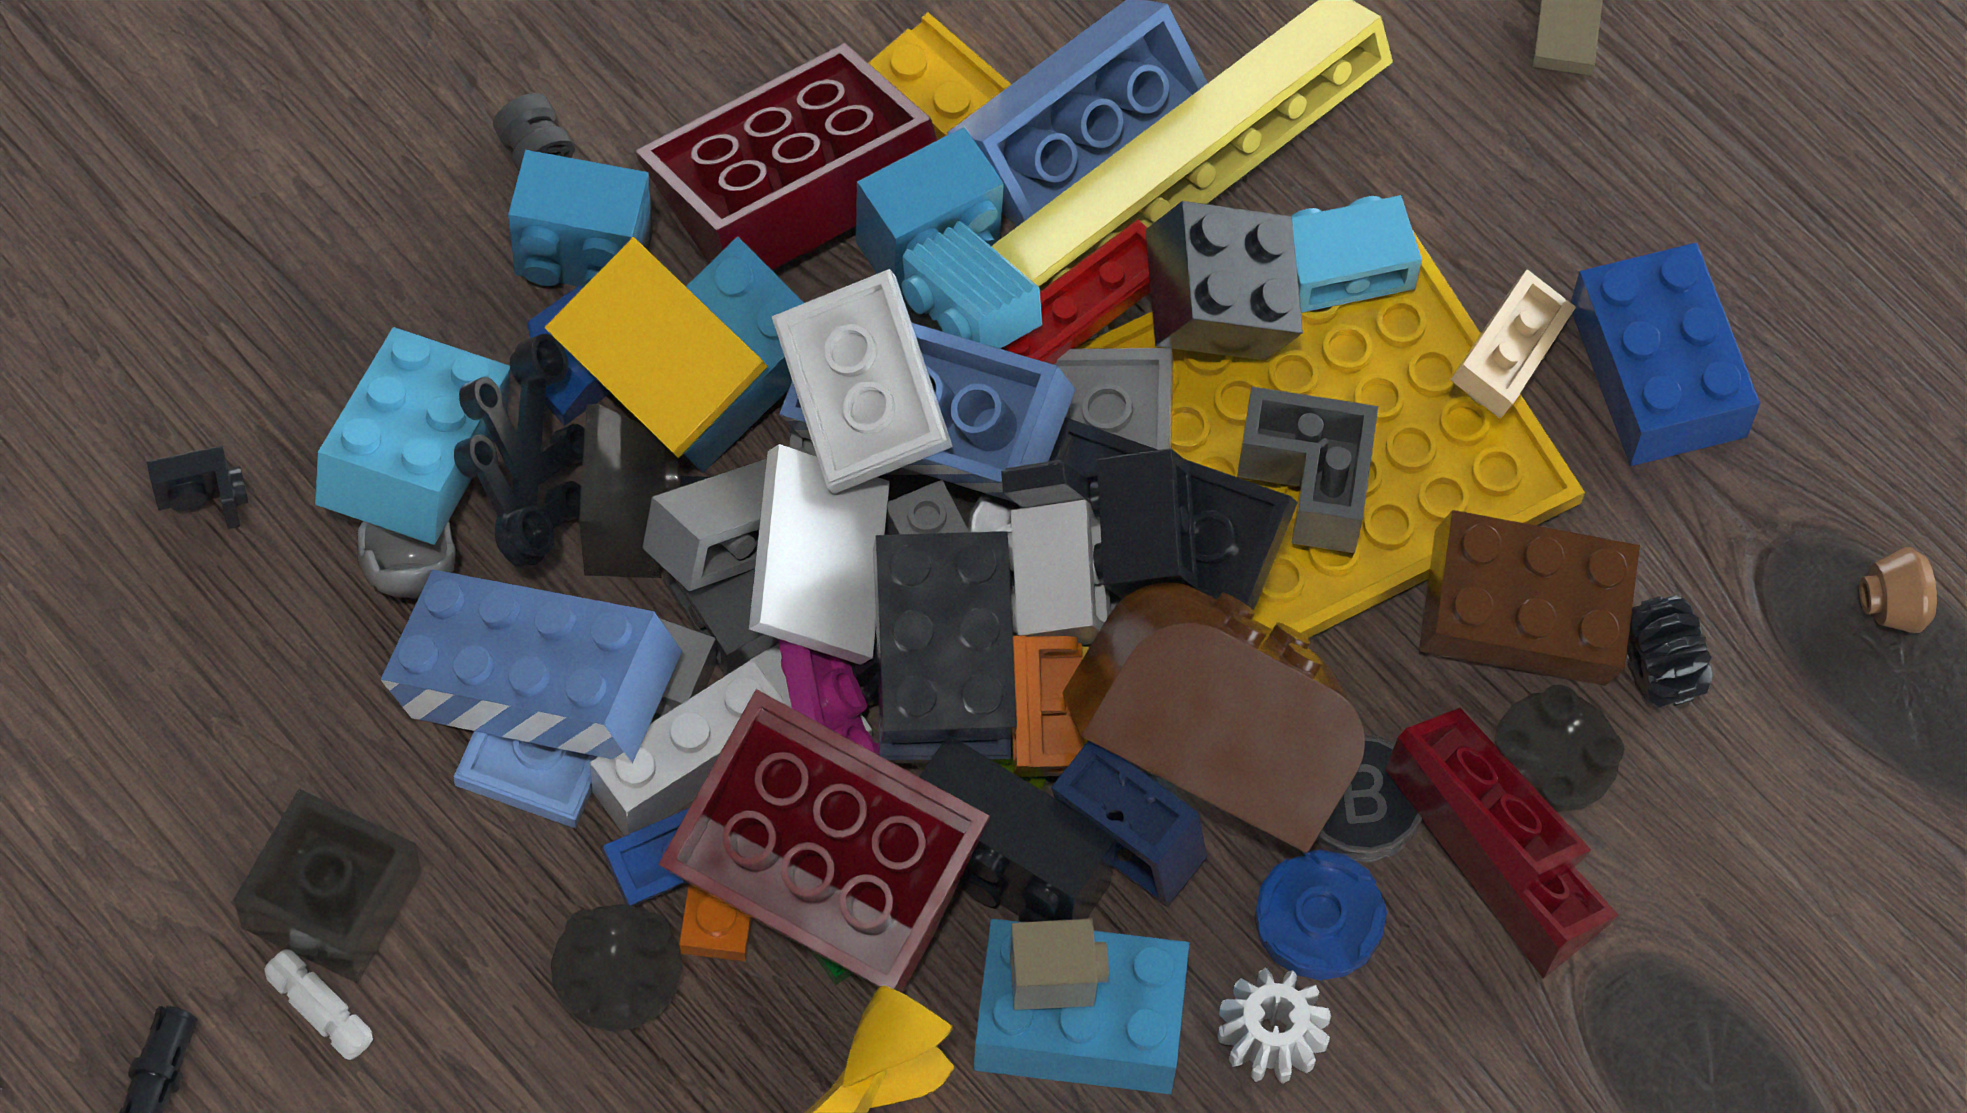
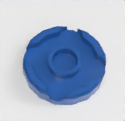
(1320, 915)

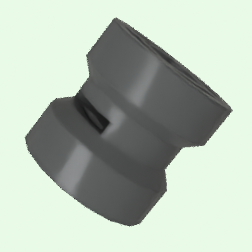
(530, 125)

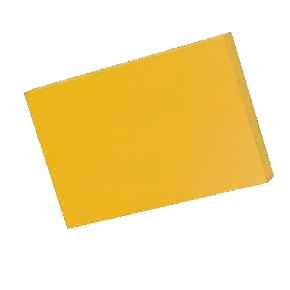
(656, 347)

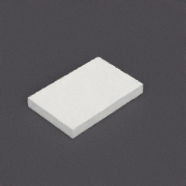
(861, 381)
(817, 558)

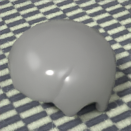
(402, 563)

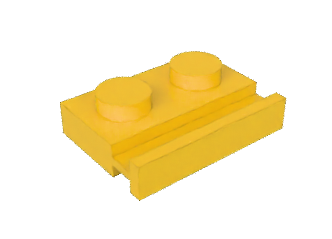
(939, 74)

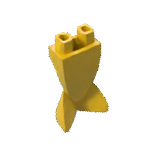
(890, 1056)

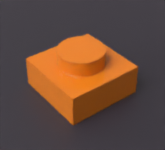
(713, 928)

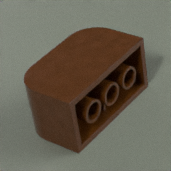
(1220, 708)

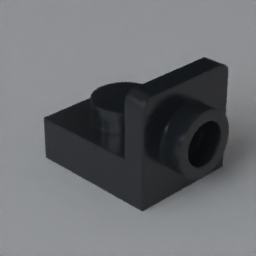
(196, 477)

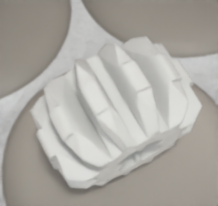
(1274, 1049)

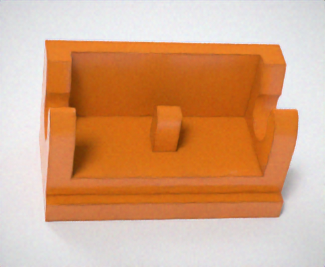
(1045, 729)

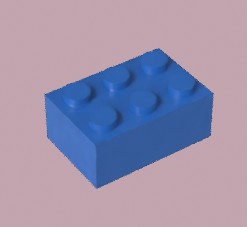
(1664, 354)

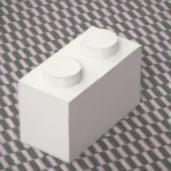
(1056, 572)

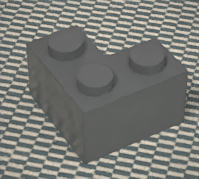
(1321, 449)

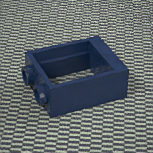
(1139, 816)

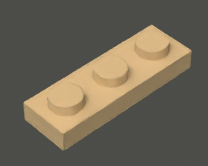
(1513, 344)

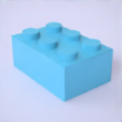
(398, 434)

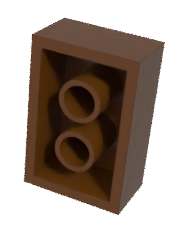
(1529, 598)

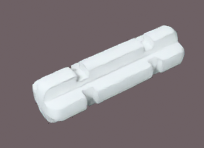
(318, 1004)

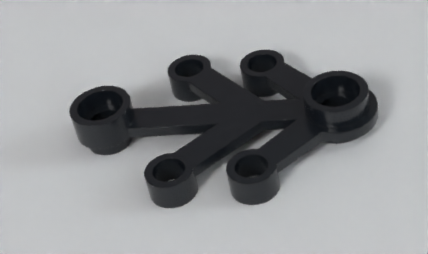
(522, 528)

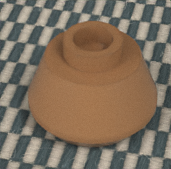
(1900, 591)

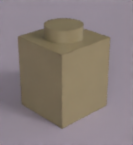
(1056, 964)

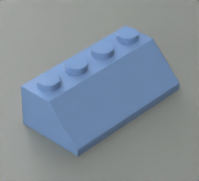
(1084, 104)

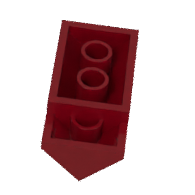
(1501, 837)

